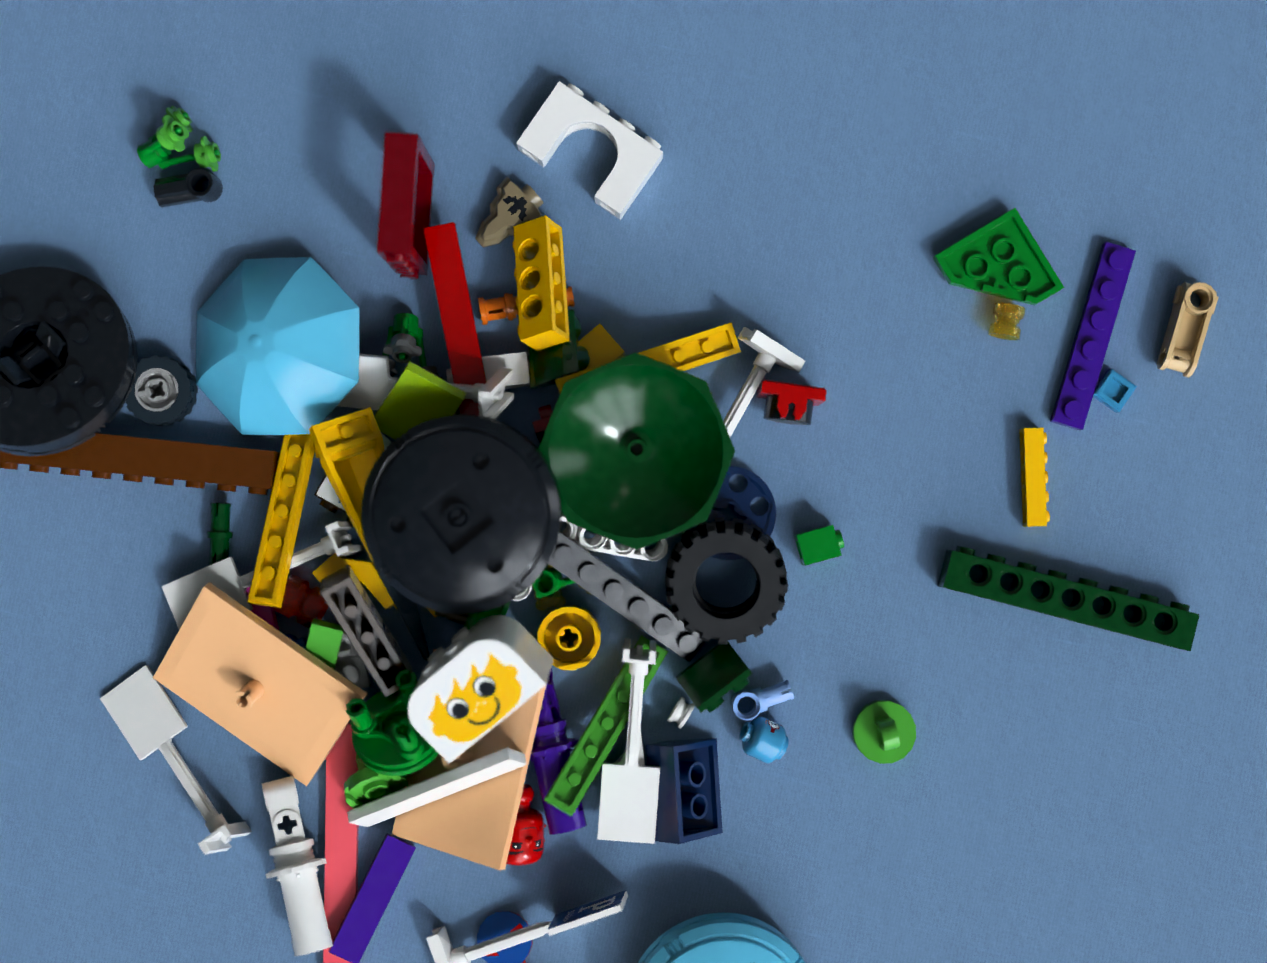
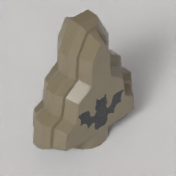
(508, 209)

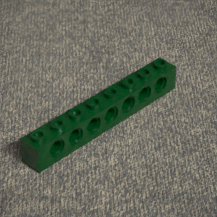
(1176, 633)

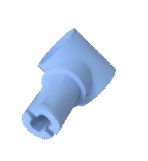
(762, 699)

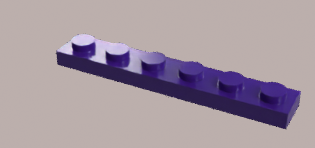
(1092, 336)

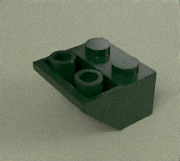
(714, 676)

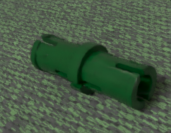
(219, 532)

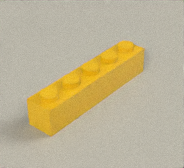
(1034, 477)

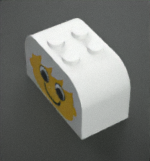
(476, 683)

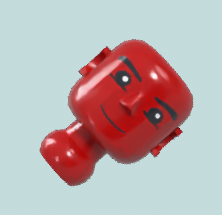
(528, 833)

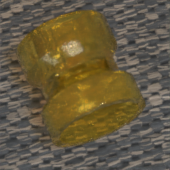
(1007, 318)

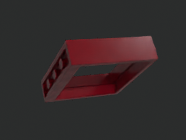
(405, 204)

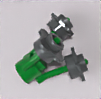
(405, 342)

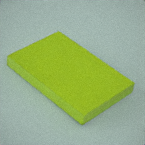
(416, 399)

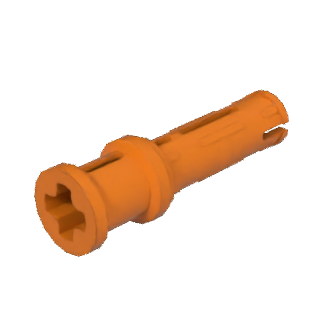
(506, 307)

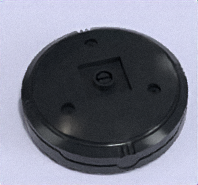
(62, 360)
(461, 513)

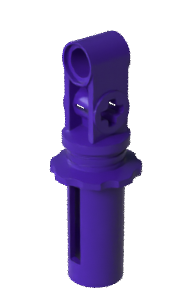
(549, 755)

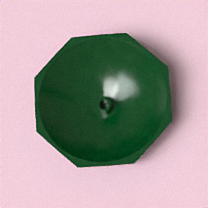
(637, 450)

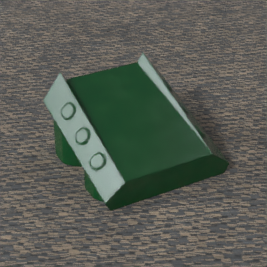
(560, 359)

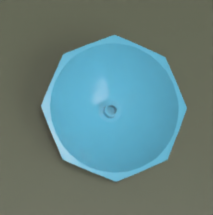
(277, 346)

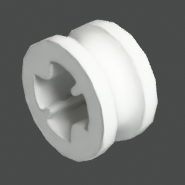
(681, 712)

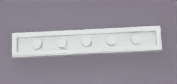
(437, 787)

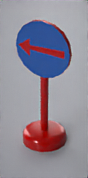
(500, 924)

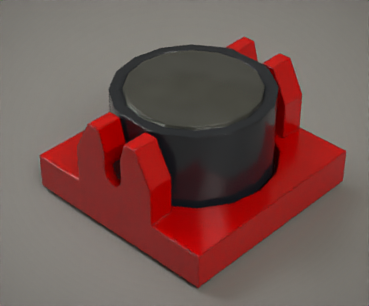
(789, 401)

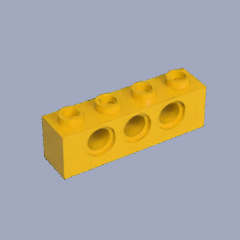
(540, 283)

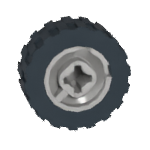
(162, 391)

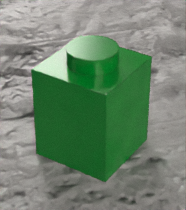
(819, 544)

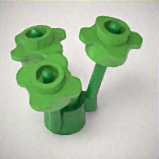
(172, 136)

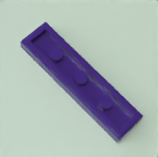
(372, 899)

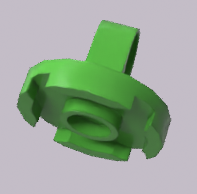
(884, 731)
(368, 785)

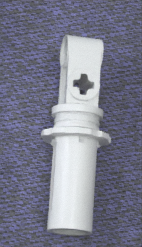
(296, 870)

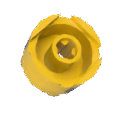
(581, 623)

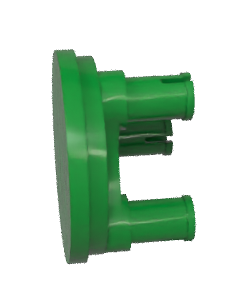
(385, 734)

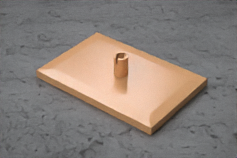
(257, 684)
(481, 818)

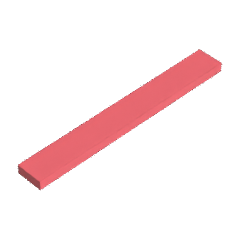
(340, 838)

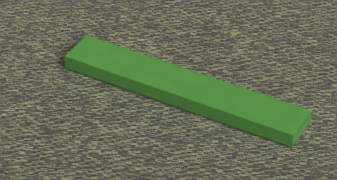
(598, 738)

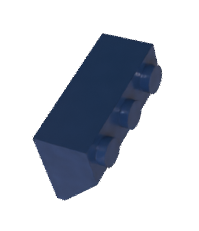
(687, 789)

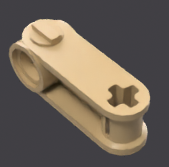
(1187, 328)

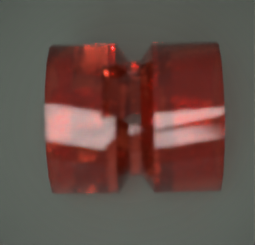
(302, 601)

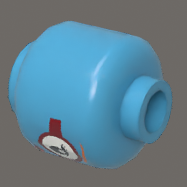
(764, 739)

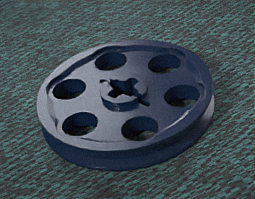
(741, 501)

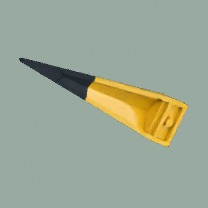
(347, 454)

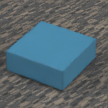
(1114, 390)

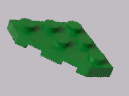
(1001, 262)

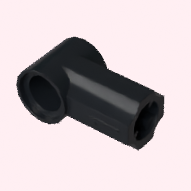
(185, 188)

